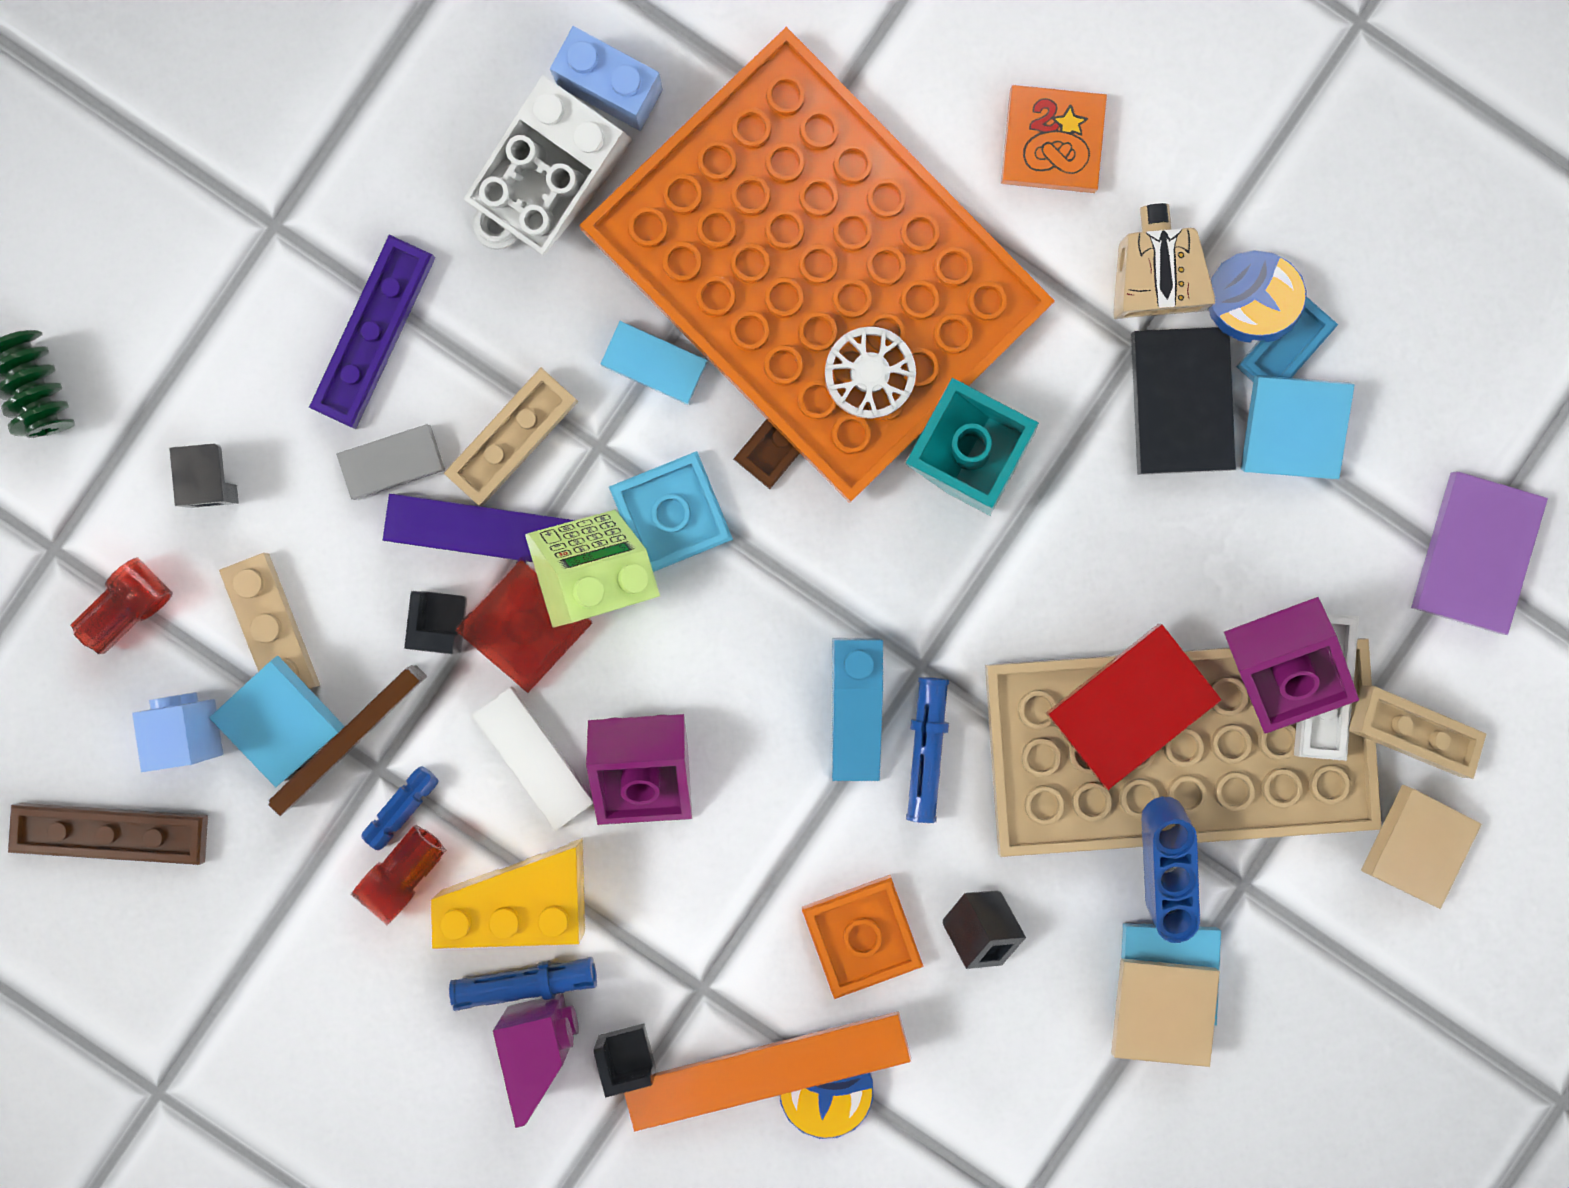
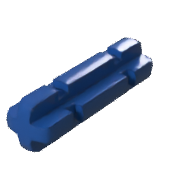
(399, 808)

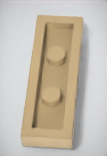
(511, 437)
(267, 616)
(1417, 732)

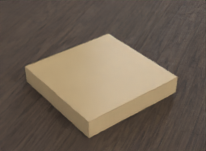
(1421, 846)
(1165, 1012)

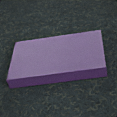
(1479, 553)

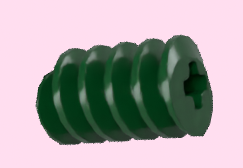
(26, 390)

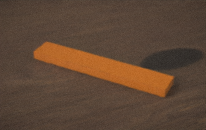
(770, 1071)

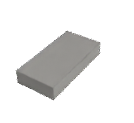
(390, 461)

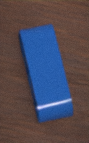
(1176, 888)

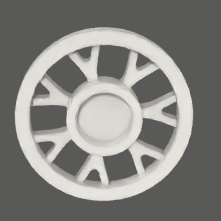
(870, 372)

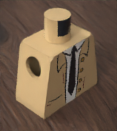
(1161, 269)

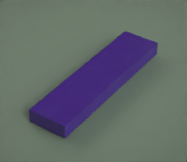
(372, 331)
(462, 527)

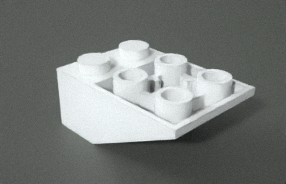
(547, 166)

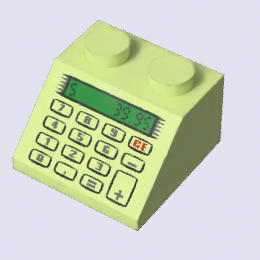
(590, 567)

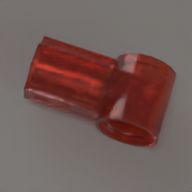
(130, 597)
(392, 883)

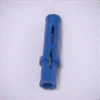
(927, 749)
(509, 986)

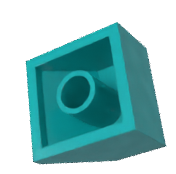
(972, 446)

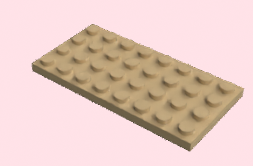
(1218, 768)

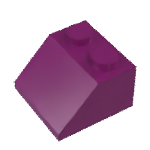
(1292, 665)
(639, 769)
(531, 1049)

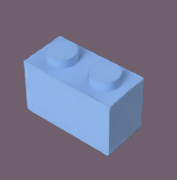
(606, 78)
(176, 732)

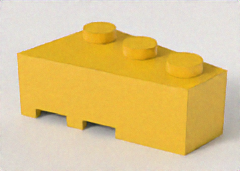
(515, 905)

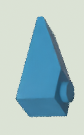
(856, 708)

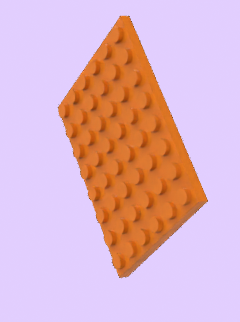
(795, 223)

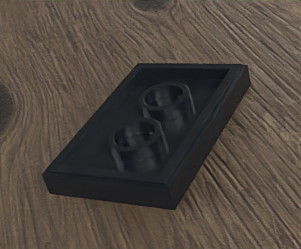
(1183, 401)

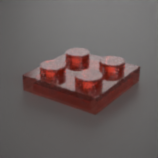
(516, 630)

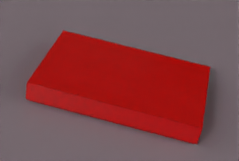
(1133, 706)

